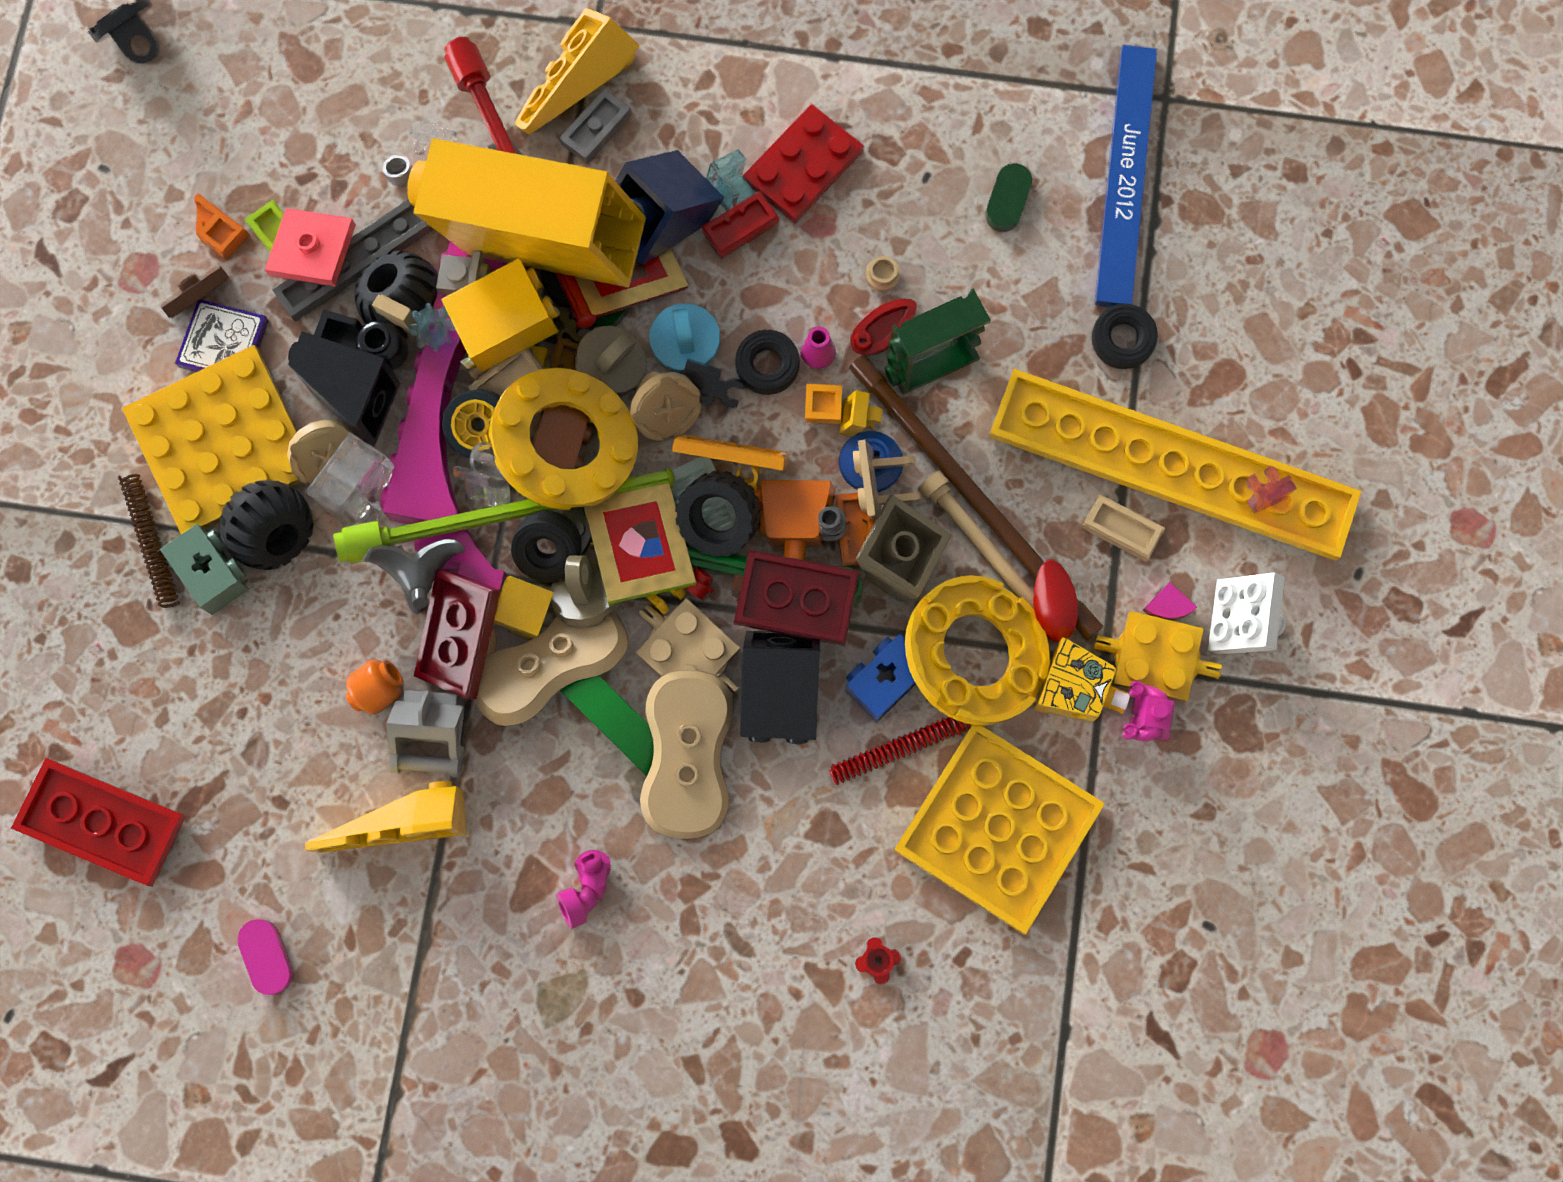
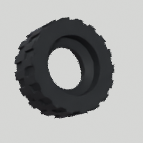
(696, 530)

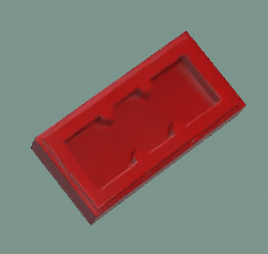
(740, 224)

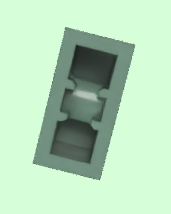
(188, 558)

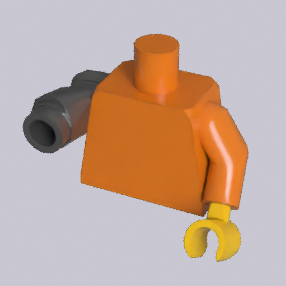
(797, 513)

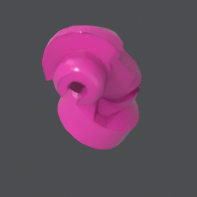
(592, 872)

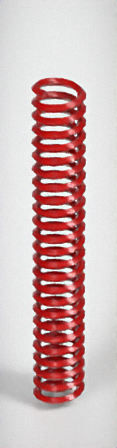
(853, 762)

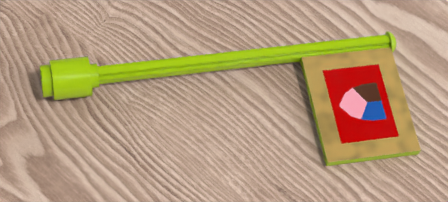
(630, 532)

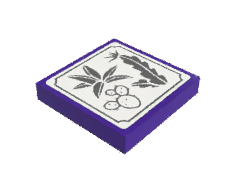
(218, 333)

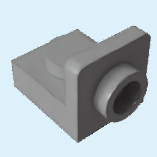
(460, 271)

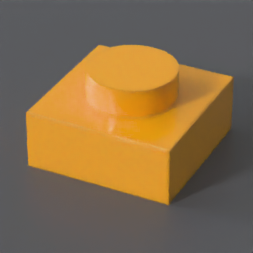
(823, 403)

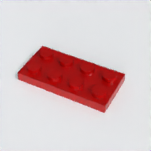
(98, 822)

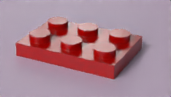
(803, 163)

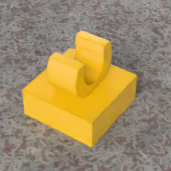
(857, 414)

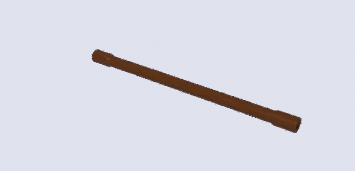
(876, 384)

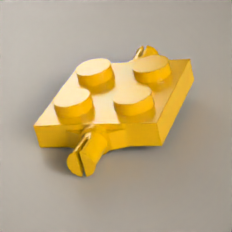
(1158, 655)

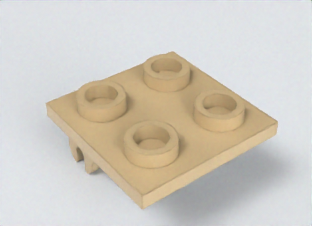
(865, 465)

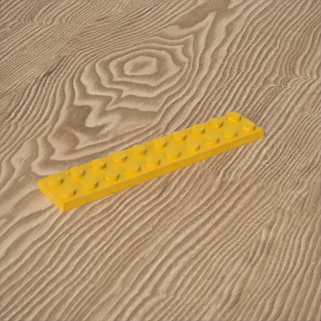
(1171, 463)

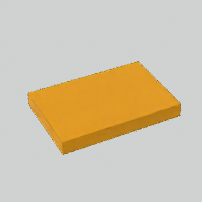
(731, 452)

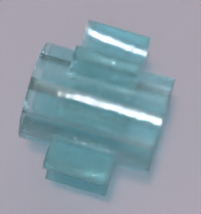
(431, 337)

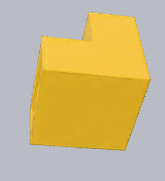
(522, 607)

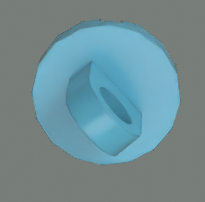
(684, 334)

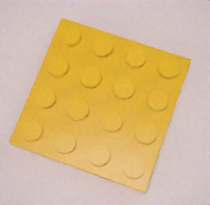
(214, 436)
(999, 827)

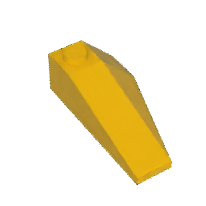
(592, 55)
(416, 817)

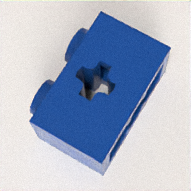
(879, 697)

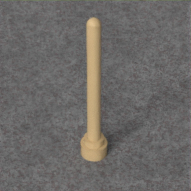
(938, 491)

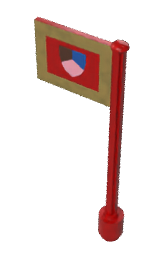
(586, 297)

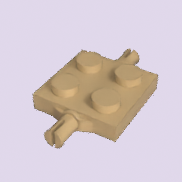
(687, 643)

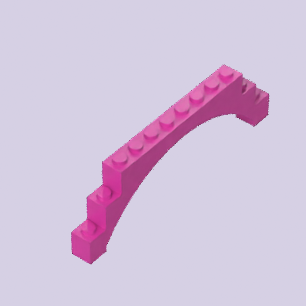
(421, 476)

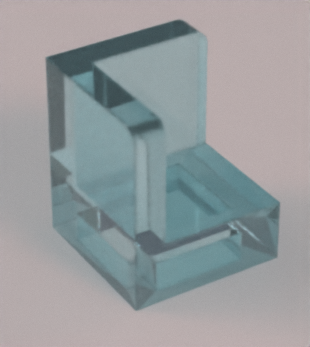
(727, 178)

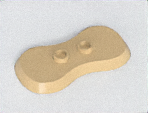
(526, 676)
(685, 783)

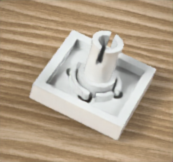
(1254, 614)

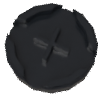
(123, 26)

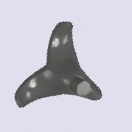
(414, 571)

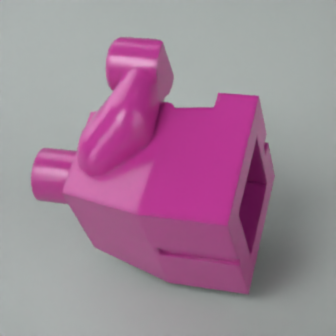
(1152, 714)

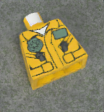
(1079, 685)

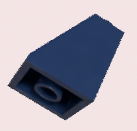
(671, 197)

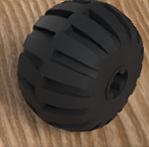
(399, 277)
(266, 524)

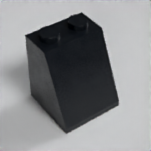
(347, 381)
(779, 687)

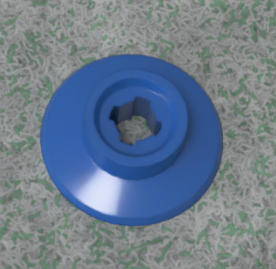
(883, 447)

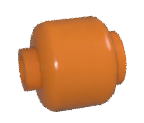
(374, 686)

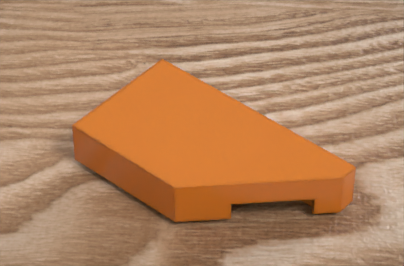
(217, 228)

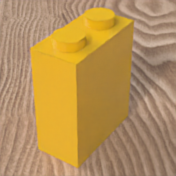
(501, 314)

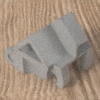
(426, 718)

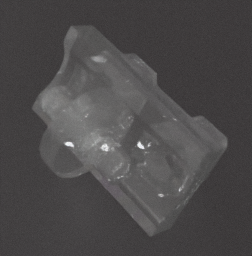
(484, 477)

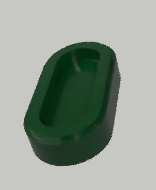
(1008, 197)

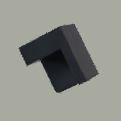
(338, 328)

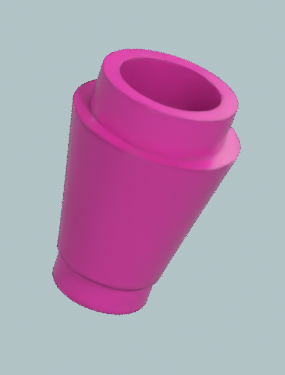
(818, 348)

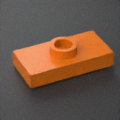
(857, 528)

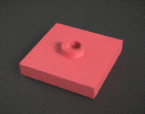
(310, 247)

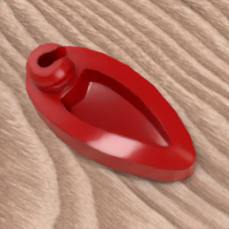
(875, 328)
(1055, 601)

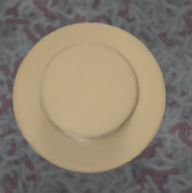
(883, 273)

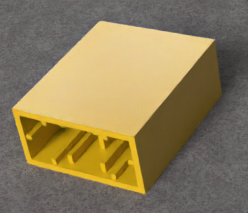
(529, 210)

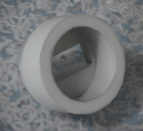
(397, 170)

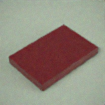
(796, 597)
(457, 633)

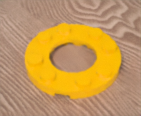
(541, 480)
(1011, 616)

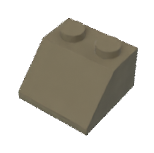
(901, 550)

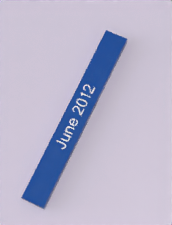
(1125, 176)

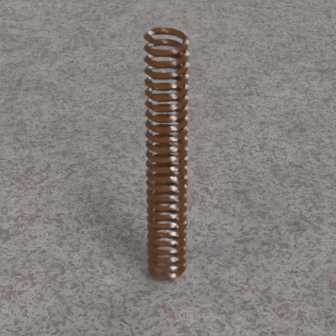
(157, 558)

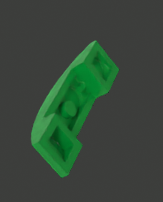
(614, 719)

